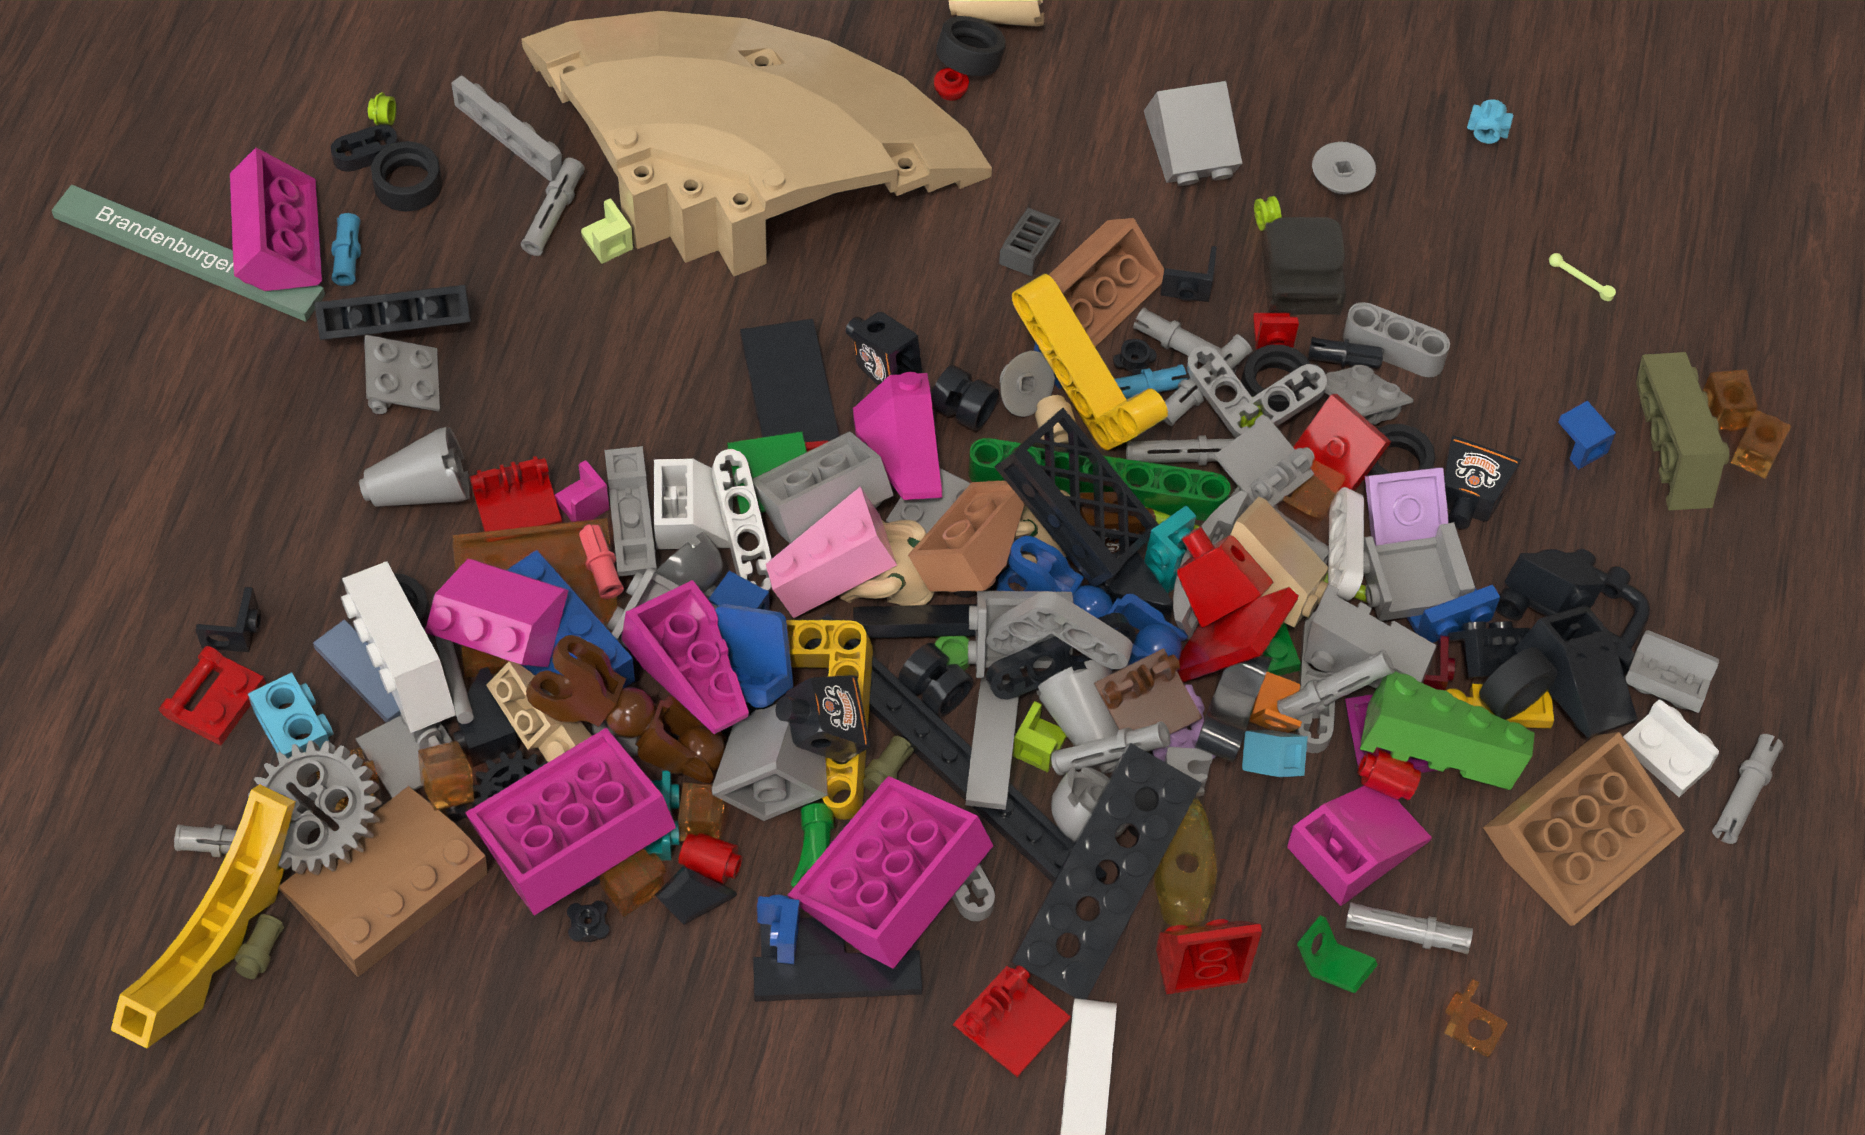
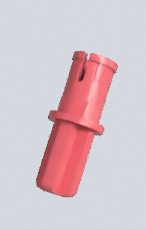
(600, 561)

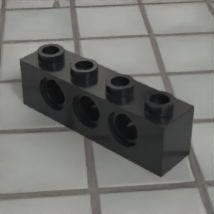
(393, 312)

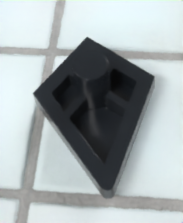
(692, 894)

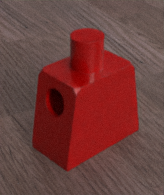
(1219, 576)

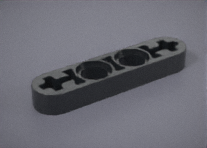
(1053, 648)

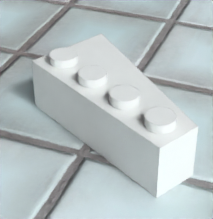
(398, 646)

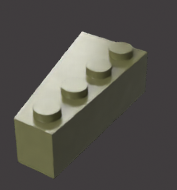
(1682, 430)

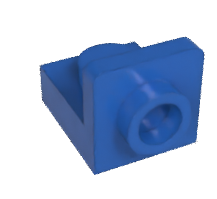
(784, 917)

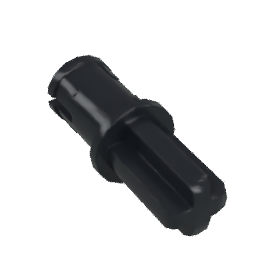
(1345, 353)

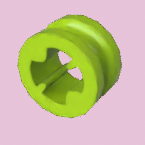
(1266, 211)

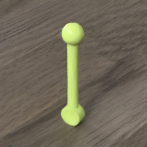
(1606, 292)

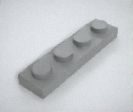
(506, 128)

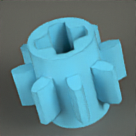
(1490, 121)

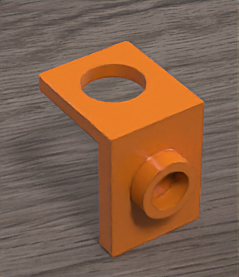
(1265, 709)

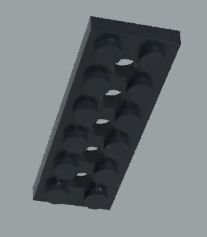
(1134, 871)

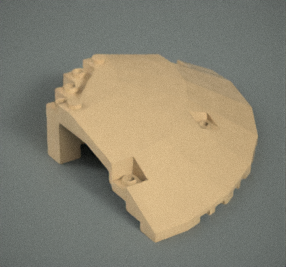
(722, 142)

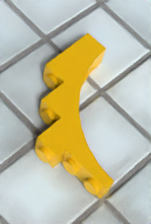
(242, 888)

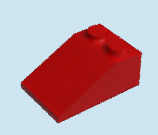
(1207, 954)

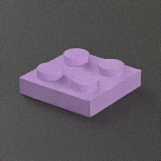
(1406, 505)

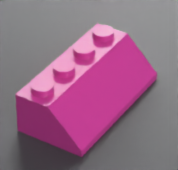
(274, 224)

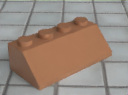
(1108, 276)

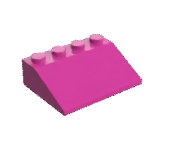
(571, 820)
(892, 869)

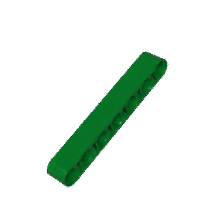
(1153, 478)

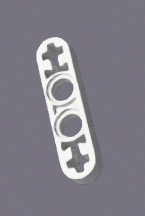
(739, 523)
(1346, 543)

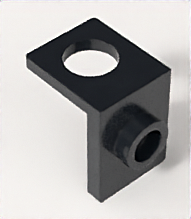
(1188, 284)
(240, 636)

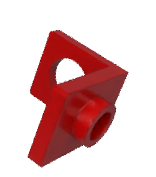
(1275, 329)

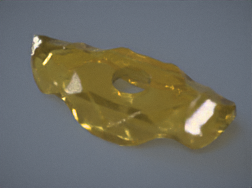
(1181, 894)

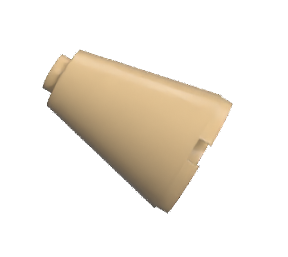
(1000, 11)

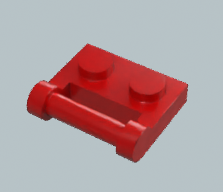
(223, 702)

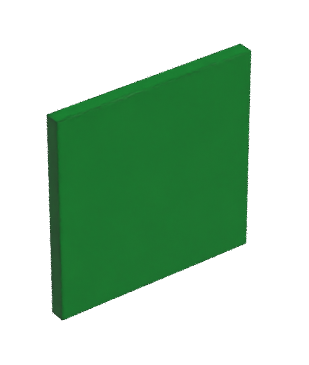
(766, 454)

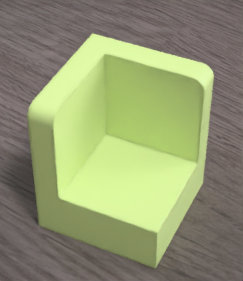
(610, 235)

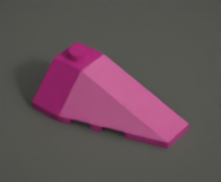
(900, 428)
(684, 651)

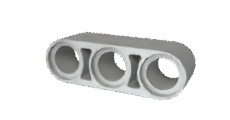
(1402, 339)

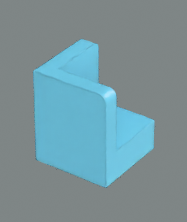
(1274, 753)

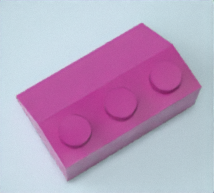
(498, 613)

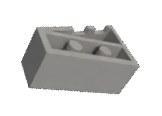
(1348, 634)

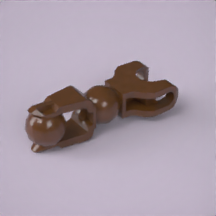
(596, 692)

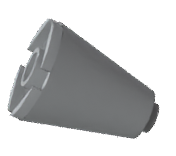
(419, 473)
(1079, 707)

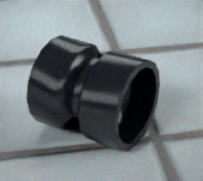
(966, 399)
(941, 684)

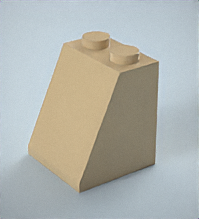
(1282, 557)

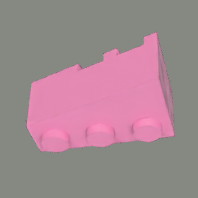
(832, 556)

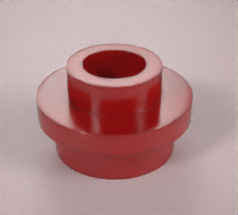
(951, 84)

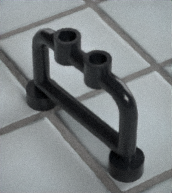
(1514, 605)

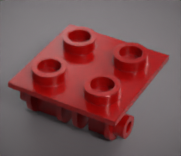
(515, 496)
(1012, 1020)

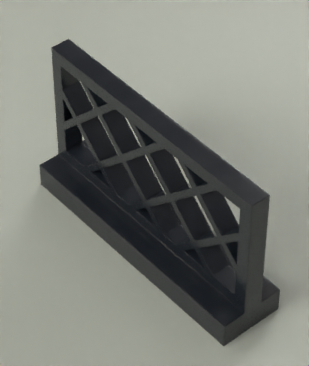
(1061, 513)

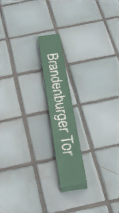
(175, 249)

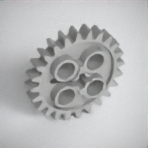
(338, 778)

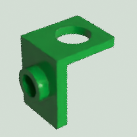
(1333, 961)

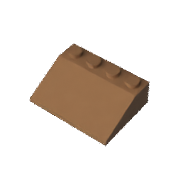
(1585, 827)
(392, 887)

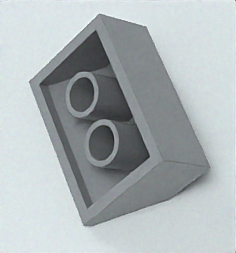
(819, 480)

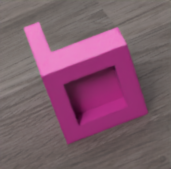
(584, 498)

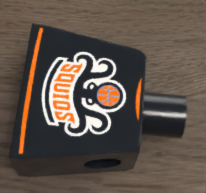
(884, 347)
(1475, 480)
(826, 716)

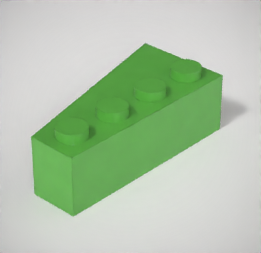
(1445, 732)

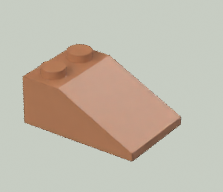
(970, 539)

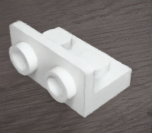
(1671, 748)

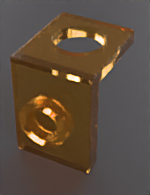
(1318, 492)
(1463, 1012)

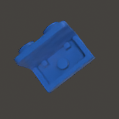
(1450, 616)
(757, 651)

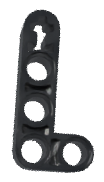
(1232, 708)

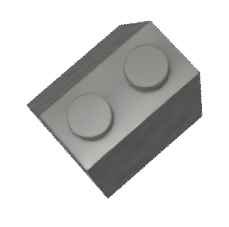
(1194, 133)
(766, 770)

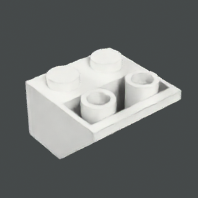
(686, 504)

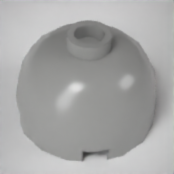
(1075, 800)

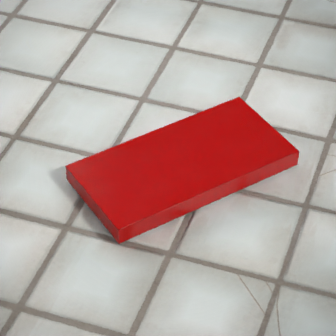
(1236, 636)

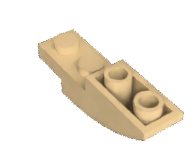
(532, 725)

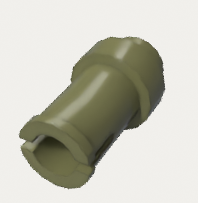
(888, 763)
(254, 956)

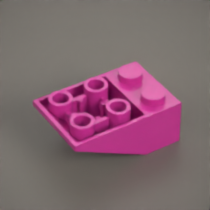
(1355, 841)

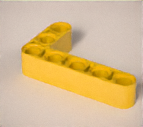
(1081, 369)
(840, 663)

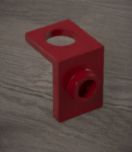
(1443, 666)

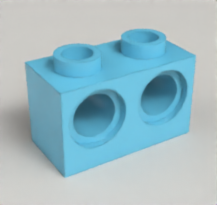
(286, 724)

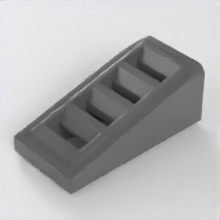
(1022, 260)

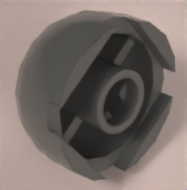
(695, 563)

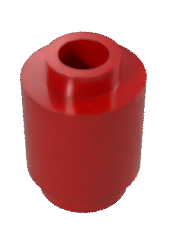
(1389, 775)
(710, 857)

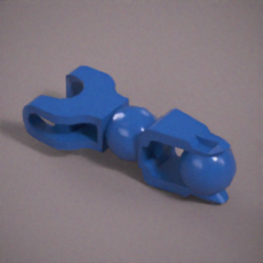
(1055, 575)

